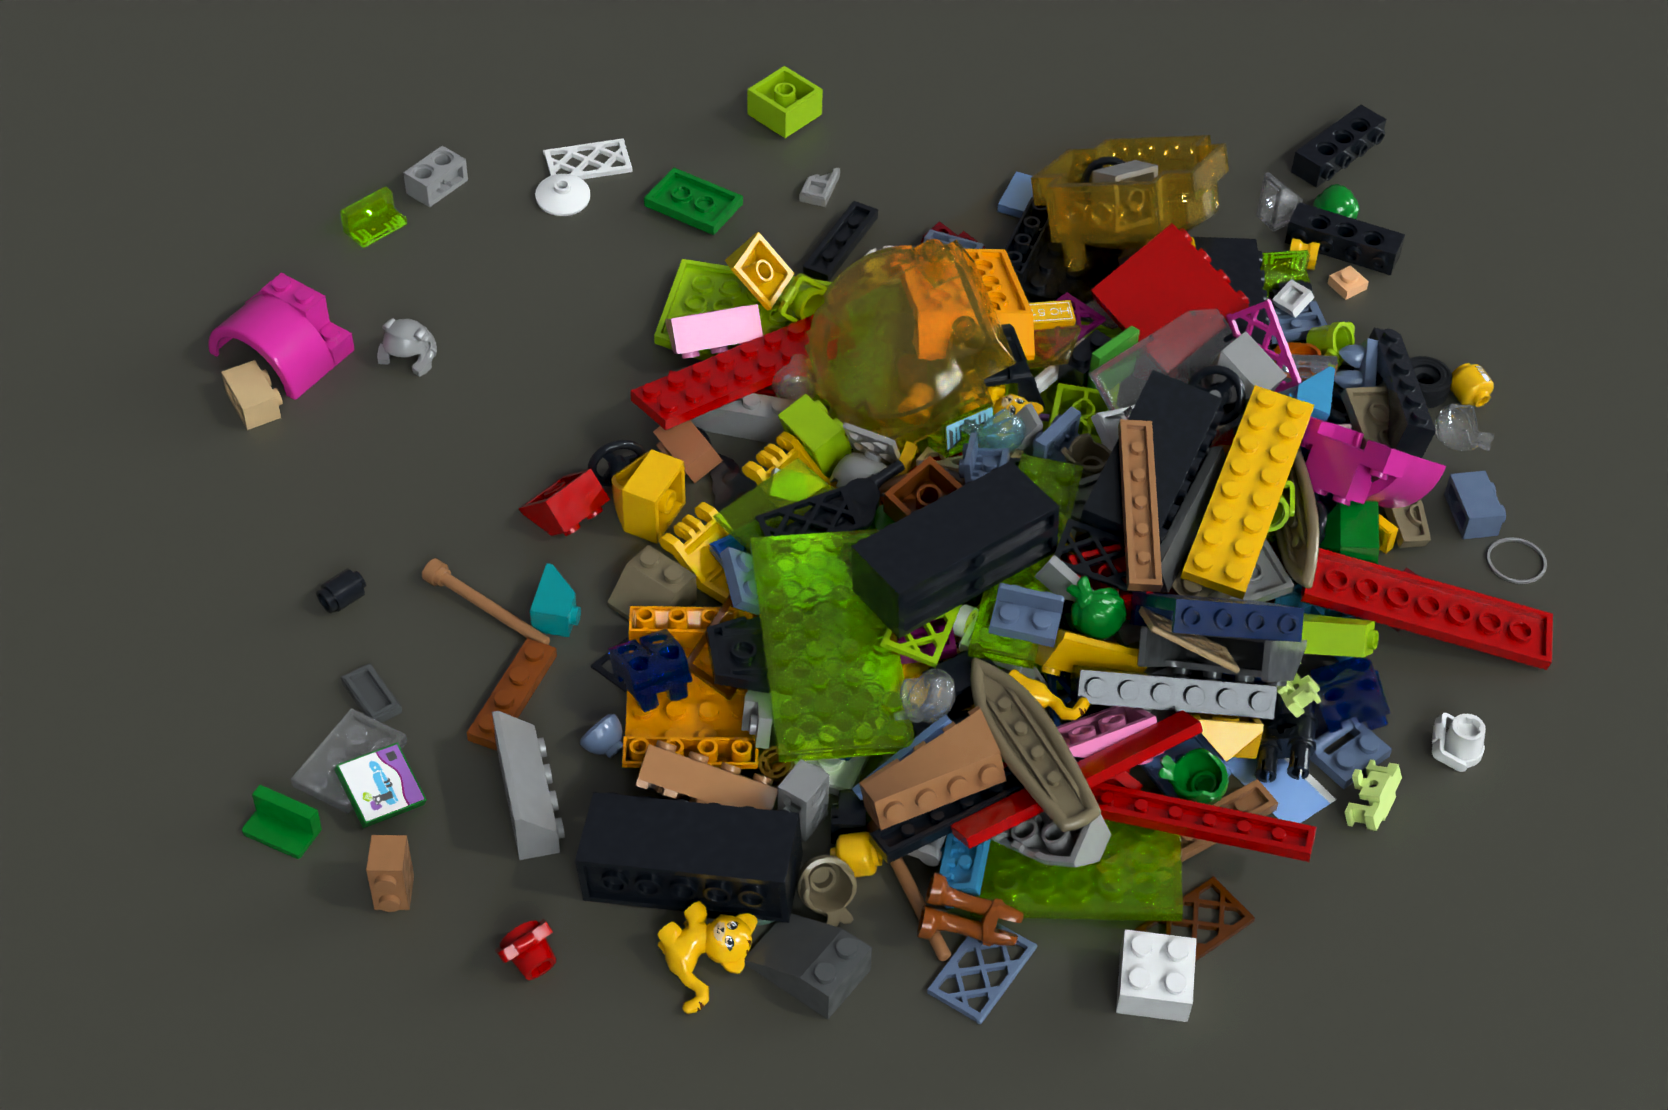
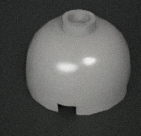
(857, 466)

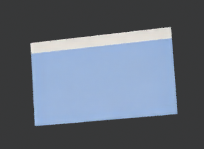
(1295, 798)

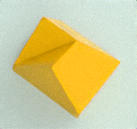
(760, 270)
(1232, 734)

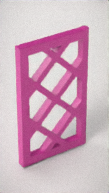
(1274, 328)

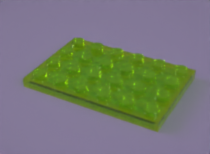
(1133, 880)

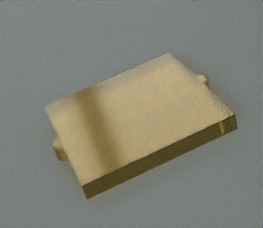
(1054, 346)

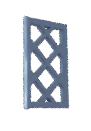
(994, 993)

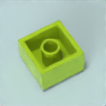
(784, 101)
(817, 432)

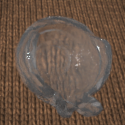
(794, 380)
(1458, 429)
(927, 697)

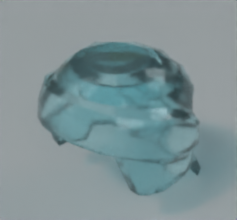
(999, 431)

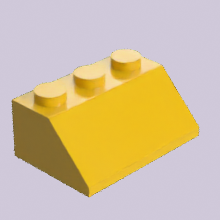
(1081, 650)

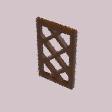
(1224, 930)

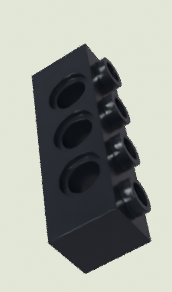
(1338, 146)
(1346, 238)

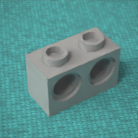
(435, 176)
(806, 793)

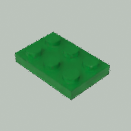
(693, 201)

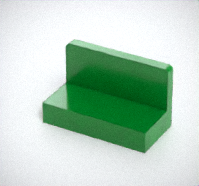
(282, 822)

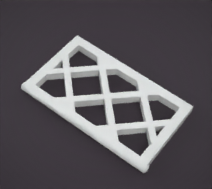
(598, 147)

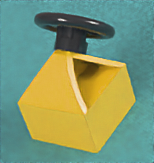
(645, 487)

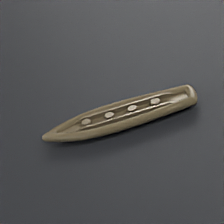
(1300, 535)
(1033, 747)

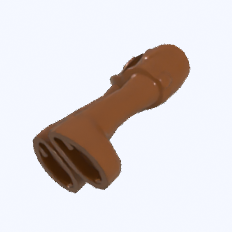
(936, 920)

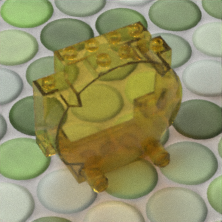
(1133, 211)
(906, 341)

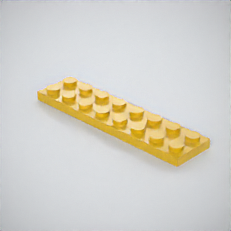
(1247, 492)

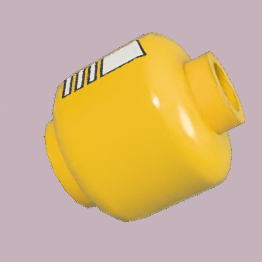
(1471, 385)

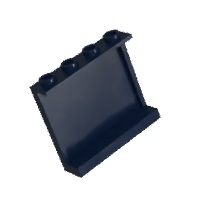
(1222, 616)

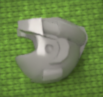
(407, 339)

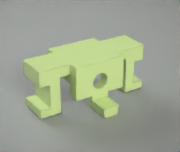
(1297, 699)
(1379, 797)

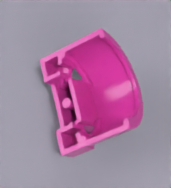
(290, 330)
(1346, 470)

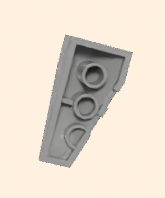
(1047, 844)

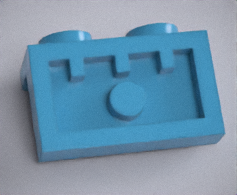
(963, 865)

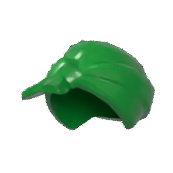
(1338, 200)
(1096, 612)
(1196, 776)

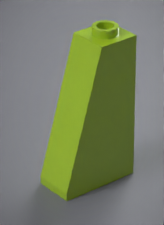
(1339, 636)

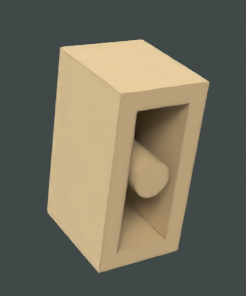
(252, 394)

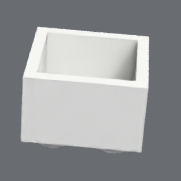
(1156, 975)

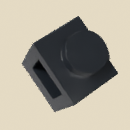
(847, 815)

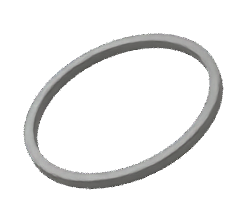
(1516, 581)

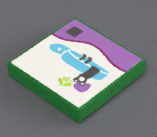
(380, 785)

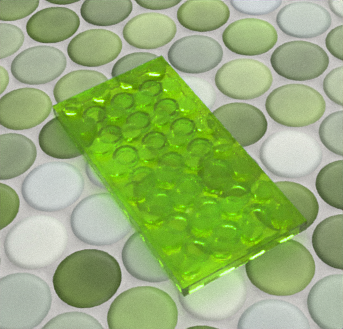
(823, 651)

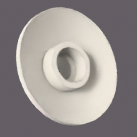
(562, 194)

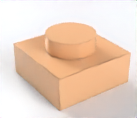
(1347, 282)

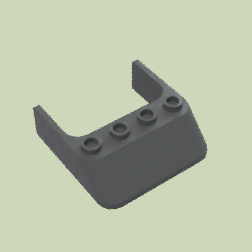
(1268, 659)

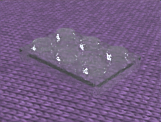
(348, 740)

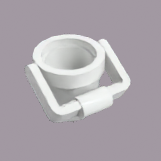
(1462, 743)

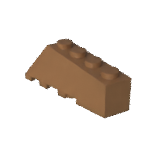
(935, 773)
(701, 782)

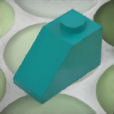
(554, 605)

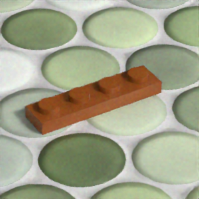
(513, 689)

